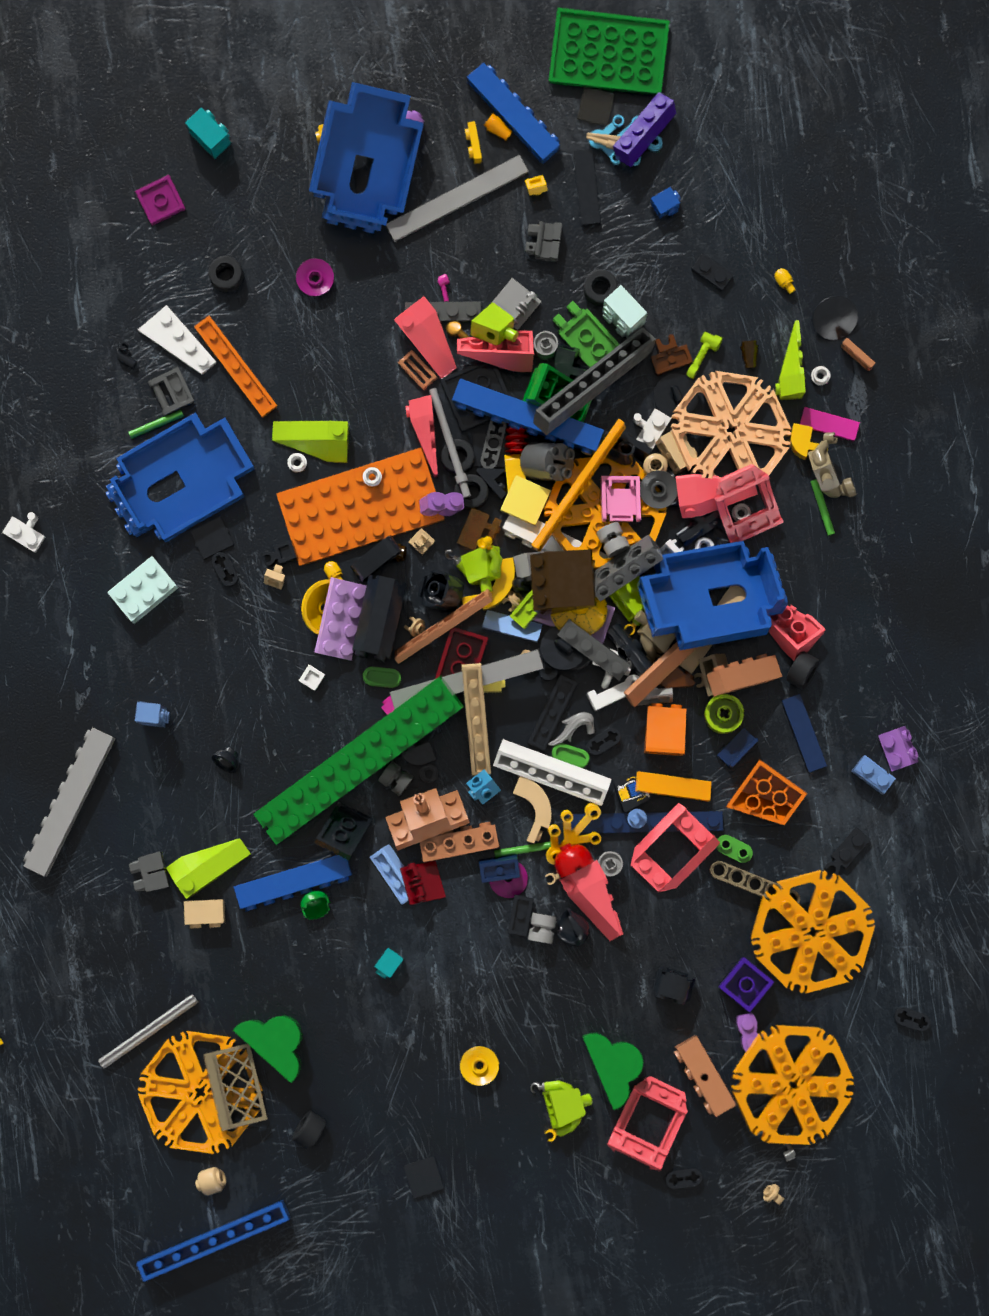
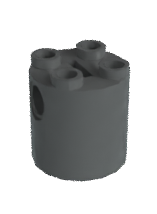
(547, 461)

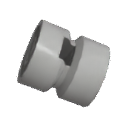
(545, 345)
(616, 545)
(610, 863)
(542, 928)

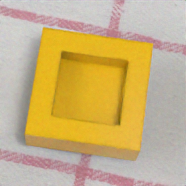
(536, 185)

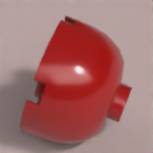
(571, 859)

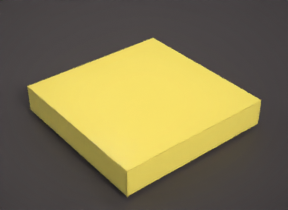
(525, 500)

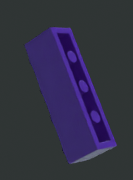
(644, 129)

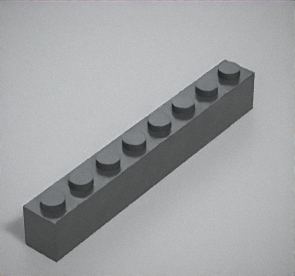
(594, 381)

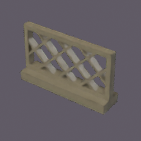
(219, 1094)

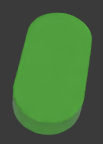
(381, 677)
(571, 755)

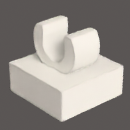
(670, 547)

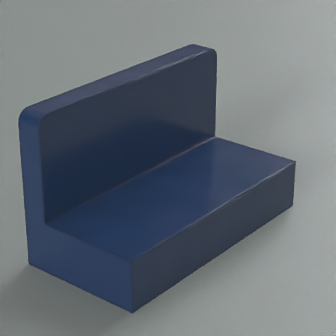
(737, 748)
(499, 868)

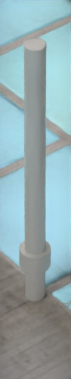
(461, 477)

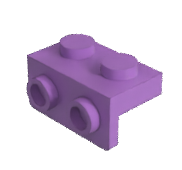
(898, 748)

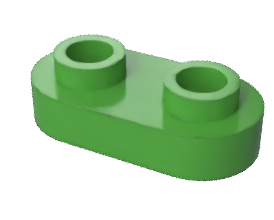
(734, 849)

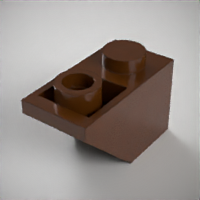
(678, 679)

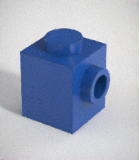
(666, 202)

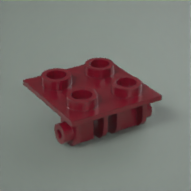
(422, 882)

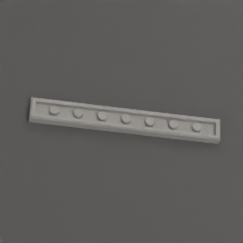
(457, 198)
(491, 673)

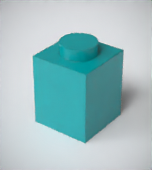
(388, 963)

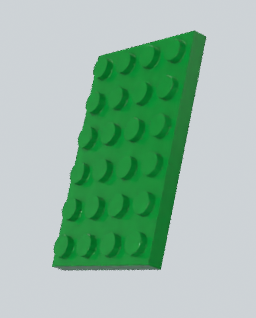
(609, 51)

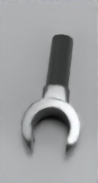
(789, 1154)

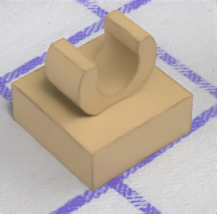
(421, 541)
(275, 578)

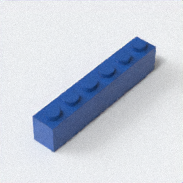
(513, 113)
(291, 881)

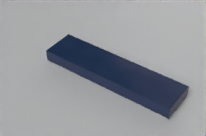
(804, 733)

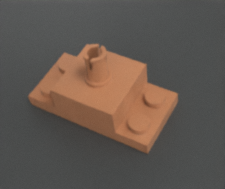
(426, 817)

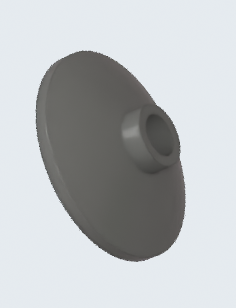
(665, 496)

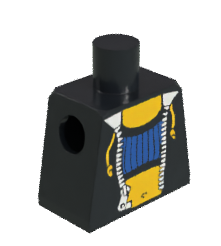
(625, 789)

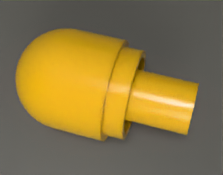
(784, 280)
(333, 570)

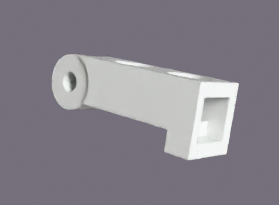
(611, 695)

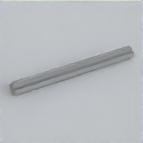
(148, 1031)

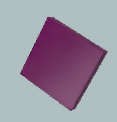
(160, 200)

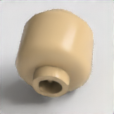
(654, 459)
(211, 1181)

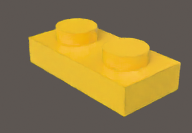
(474, 150)

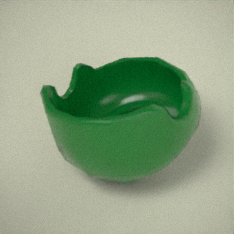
(315, 905)

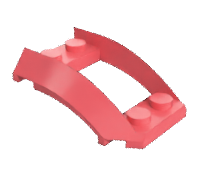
(757, 522)
(692, 830)
(636, 1147)

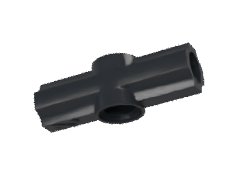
(699, 527)
(629, 649)

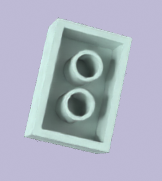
(623, 312)
(142, 590)

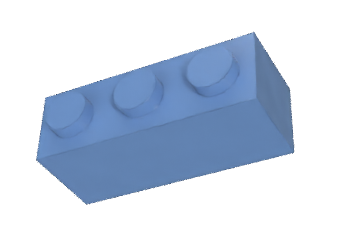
(151, 714)

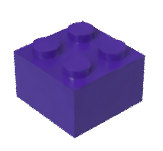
(746, 984)

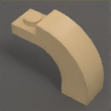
(536, 796)

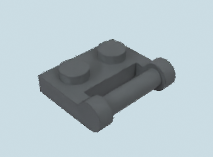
(177, 388)

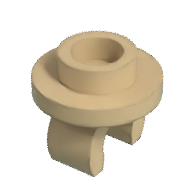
(514, 598)
(417, 627)
(771, 1193)

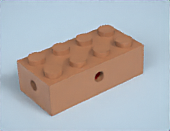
(712, 1087)

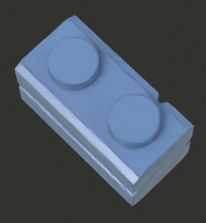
(873, 774)

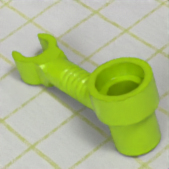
(709, 342)

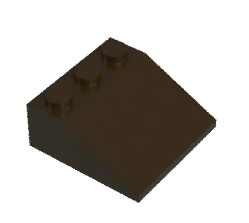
(562, 581)

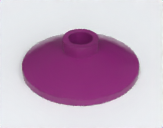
(312, 268)
(512, 888)

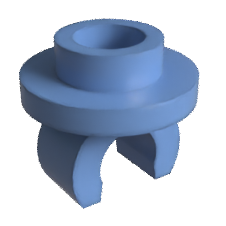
(637, 818)

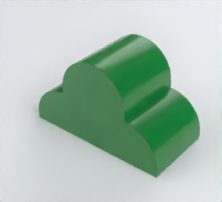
(545, 384)
(275, 1042)
(615, 1065)

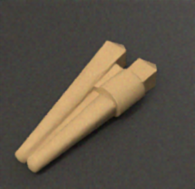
(603, 139)

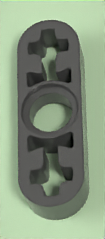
(495, 458)

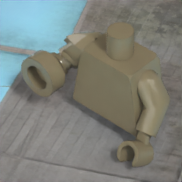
(825, 470)
(652, 644)

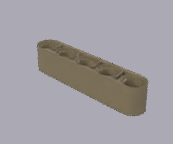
(745, 881)

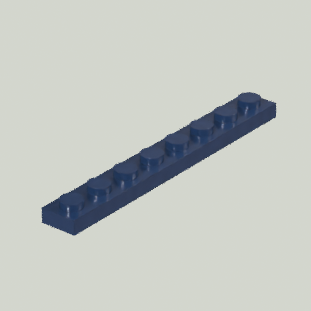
(619, 824)

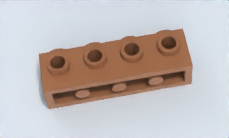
(743, 675)
(460, 843)

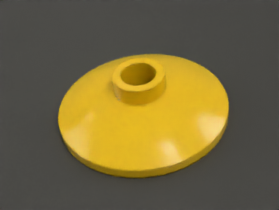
(479, 1076)

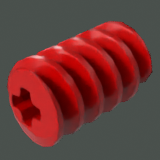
(516, 440)

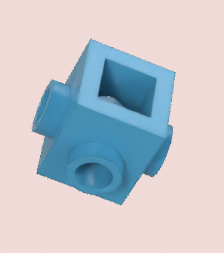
(482, 787)

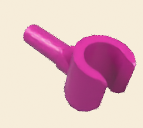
(442, 281)

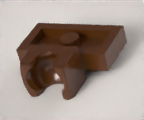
(670, 356)

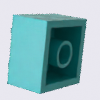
(208, 133)

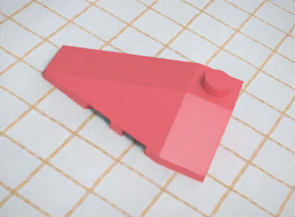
(426, 333)
(509, 355)
(422, 420)
(697, 495)
(795, 631)
(589, 893)

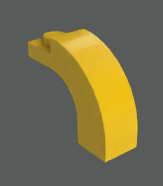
(501, 586)

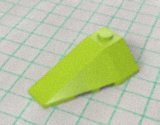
(316, 438)
(201, 868)

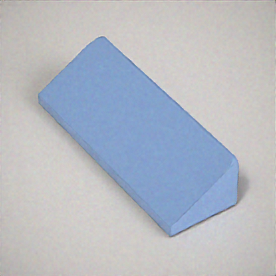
(506, 625)
(389, 867)

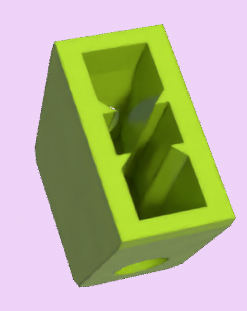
(494, 325)

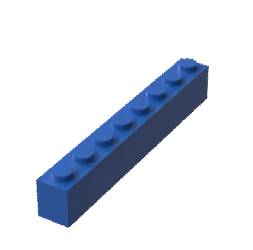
(521, 415)
(213, 1240)

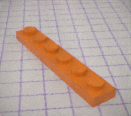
(235, 366)

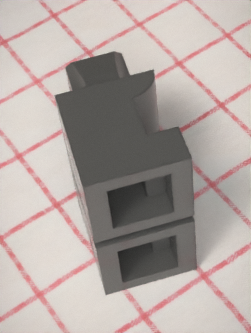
(547, 243)
(148, 864)

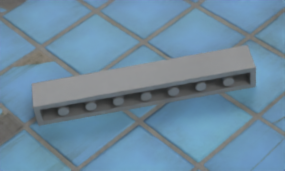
(69, 802)

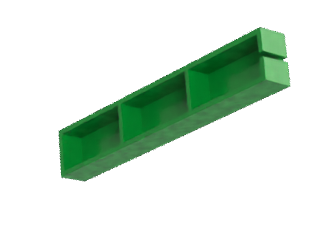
(358, 760)

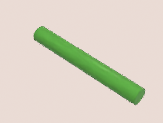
(155, 424)
(822, 507)
(522, 849)

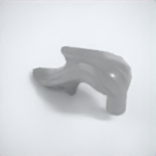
(572, 724)

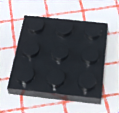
(480, 374)

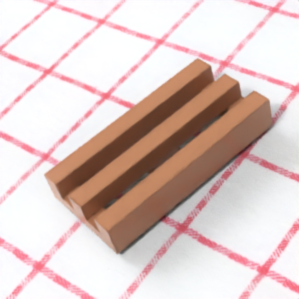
(857, 354)
(423, 365)

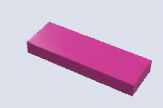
(827, 422)

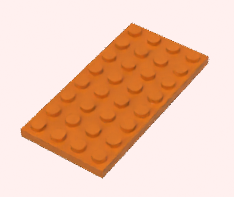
(348, 514)

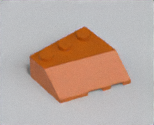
(767, 795)

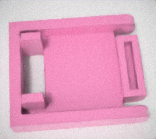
(620, 503)

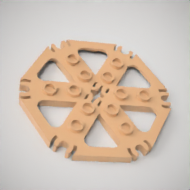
(737, 418)

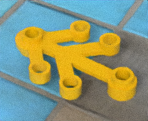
(573, 836)

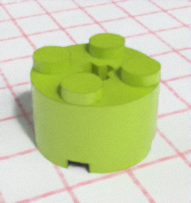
(735, 714)

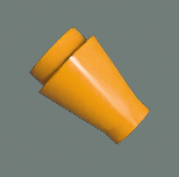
(497, 126)

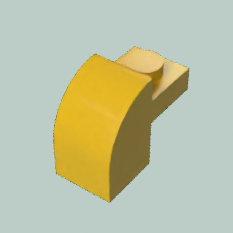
(800, 440)

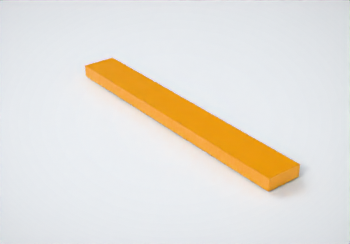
(579, 485)

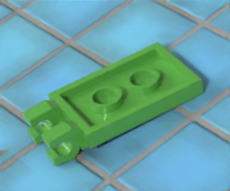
(585, 334)

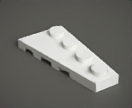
(173, 336)

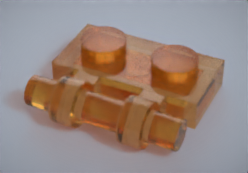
(474, 528)

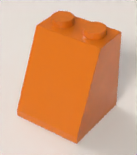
(665, 730)

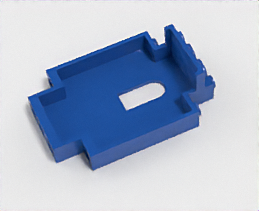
(372, 127)
(207, 464)
(680, 602)

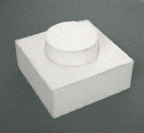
(312, 677)

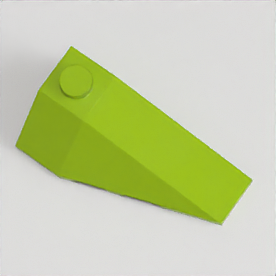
(792, 379)

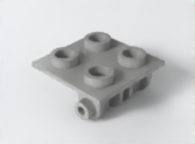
(517, 302)

